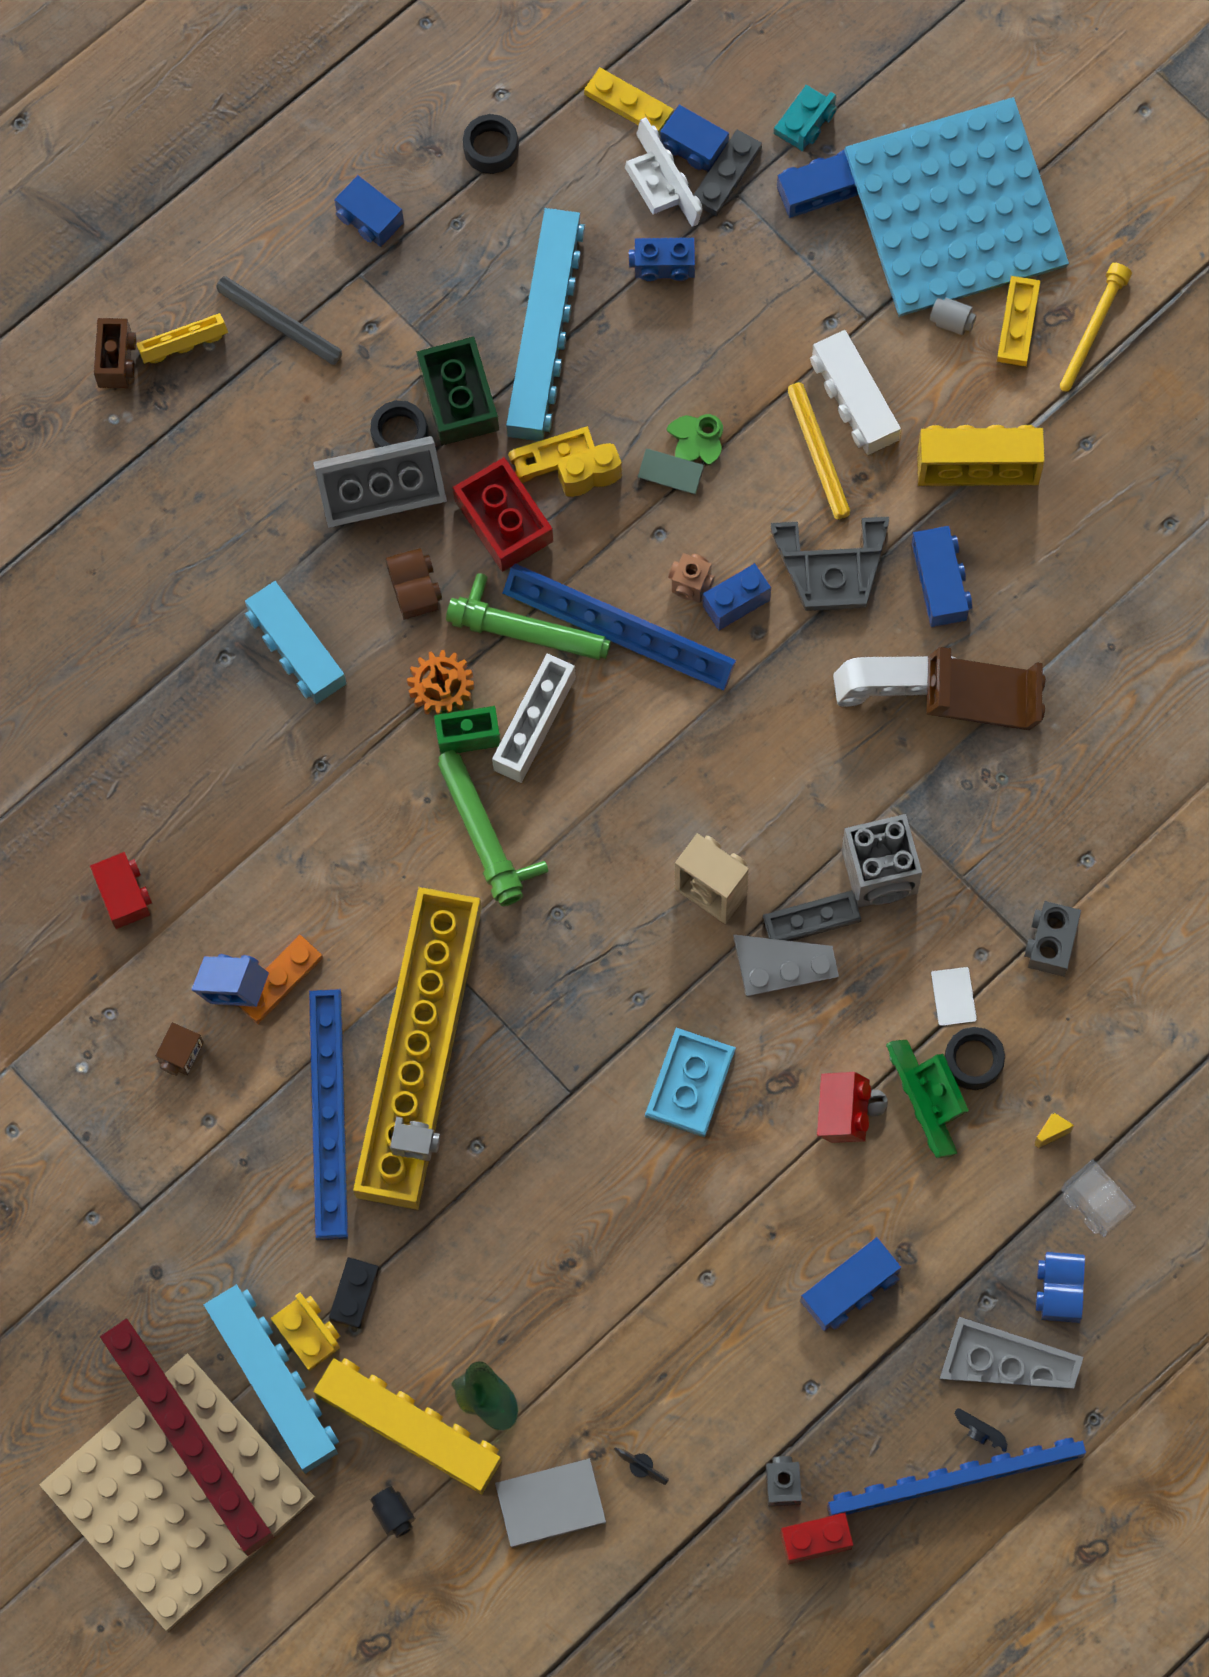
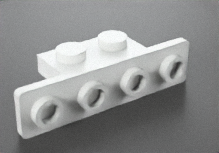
(659, 178)

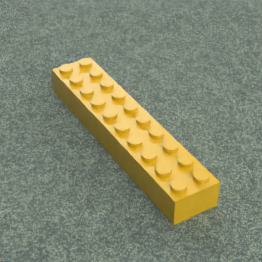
(418, 1042)

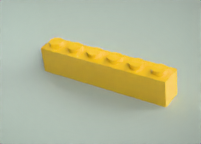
(407, 1425)

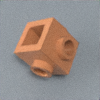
(691, 577)

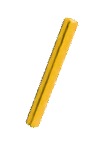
(818, 451)

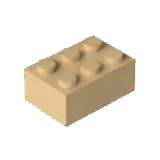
(711, 877)

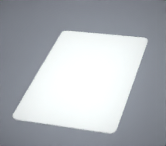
(953, 996)

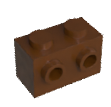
(113, 353)

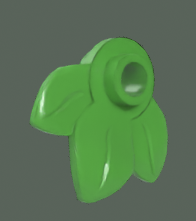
(693, 441)

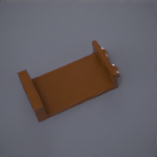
(984, 691)

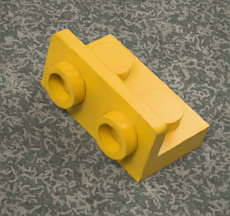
(306, 1332)

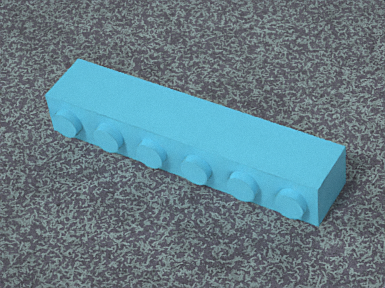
(271, 1379)

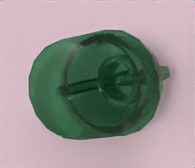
(486, 1395)

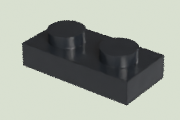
(353, 1293)

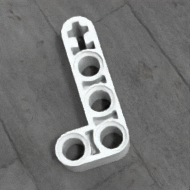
(880, 677)

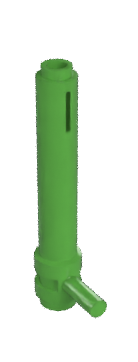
(484, 618)
(498, 870)

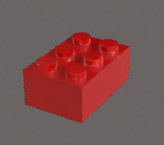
(503, 514)

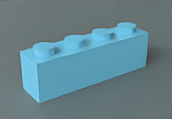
(295, 642)

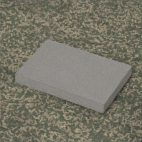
(550, 1503)

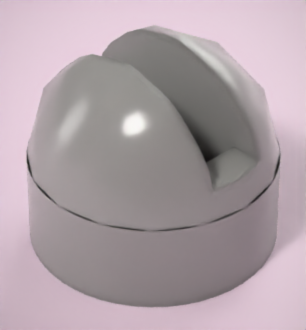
(877, 1108)

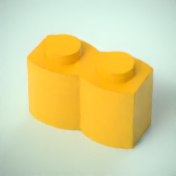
(596, 468)

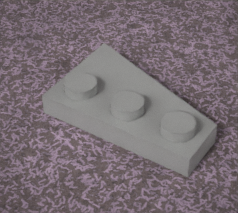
(782, 963)

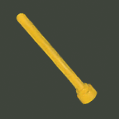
(1117, 277)

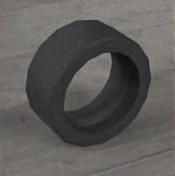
(487, 123)
(394, 409)
(989, 1039)

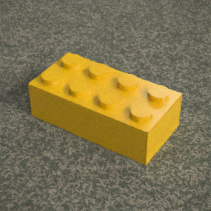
(980, 456)

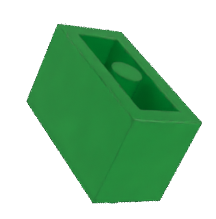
(467, 730)

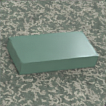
(671, 471)

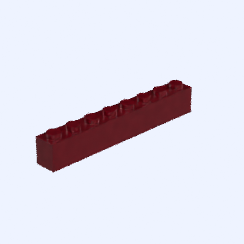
(187, 1437)

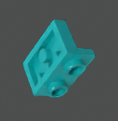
(805, 117)

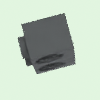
(1059, 940)

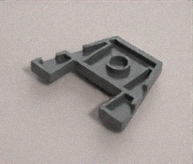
(833, 576)

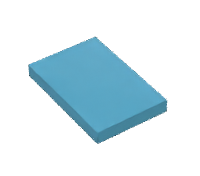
(690, 1082)

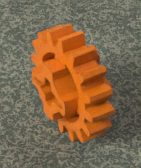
(430, 688)

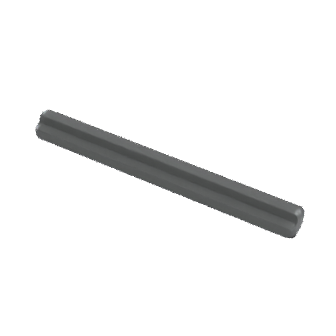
(279, 320)

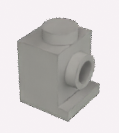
(414, 1140)

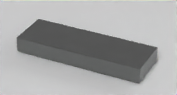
(812, 917)

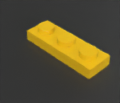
(627, 100)
(1018, 321)
(182, 339)

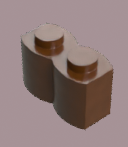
(413, 584)

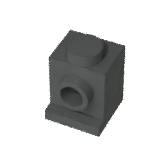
(783, 1494)

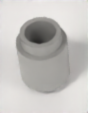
(953, 316)

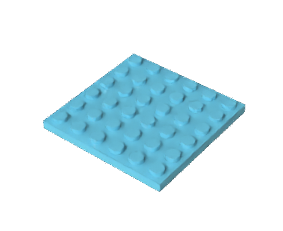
(956, 206)

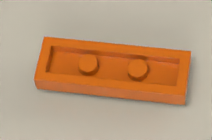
(283, 976)

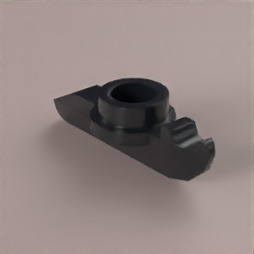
(980, 1430)
(641, 1466)

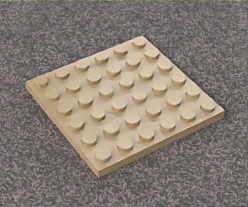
(148, 1511)

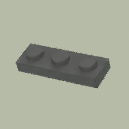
(727, 172)

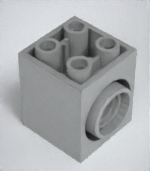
(881, 861)

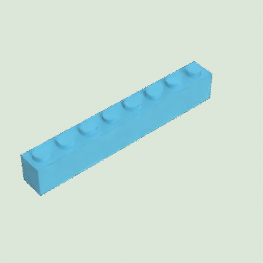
(543, 325)

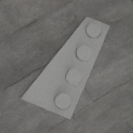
(1001, 1357)

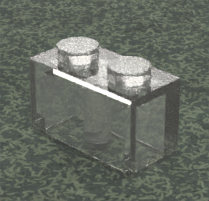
(1097, 1199)

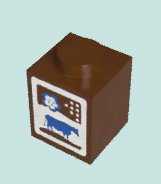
(179, 1050)

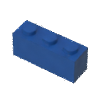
(816, 184)
(941, 576)
(851, 1285)

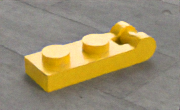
(549, 453)

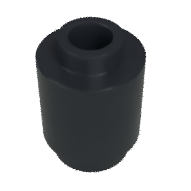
(392, 1512)

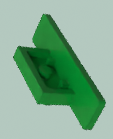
(932, 1094)

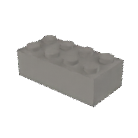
(380, 481)

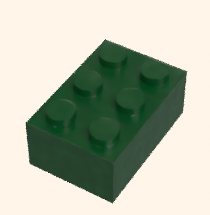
(457, 391)

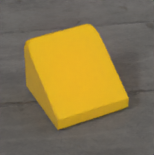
(1053, 1129)

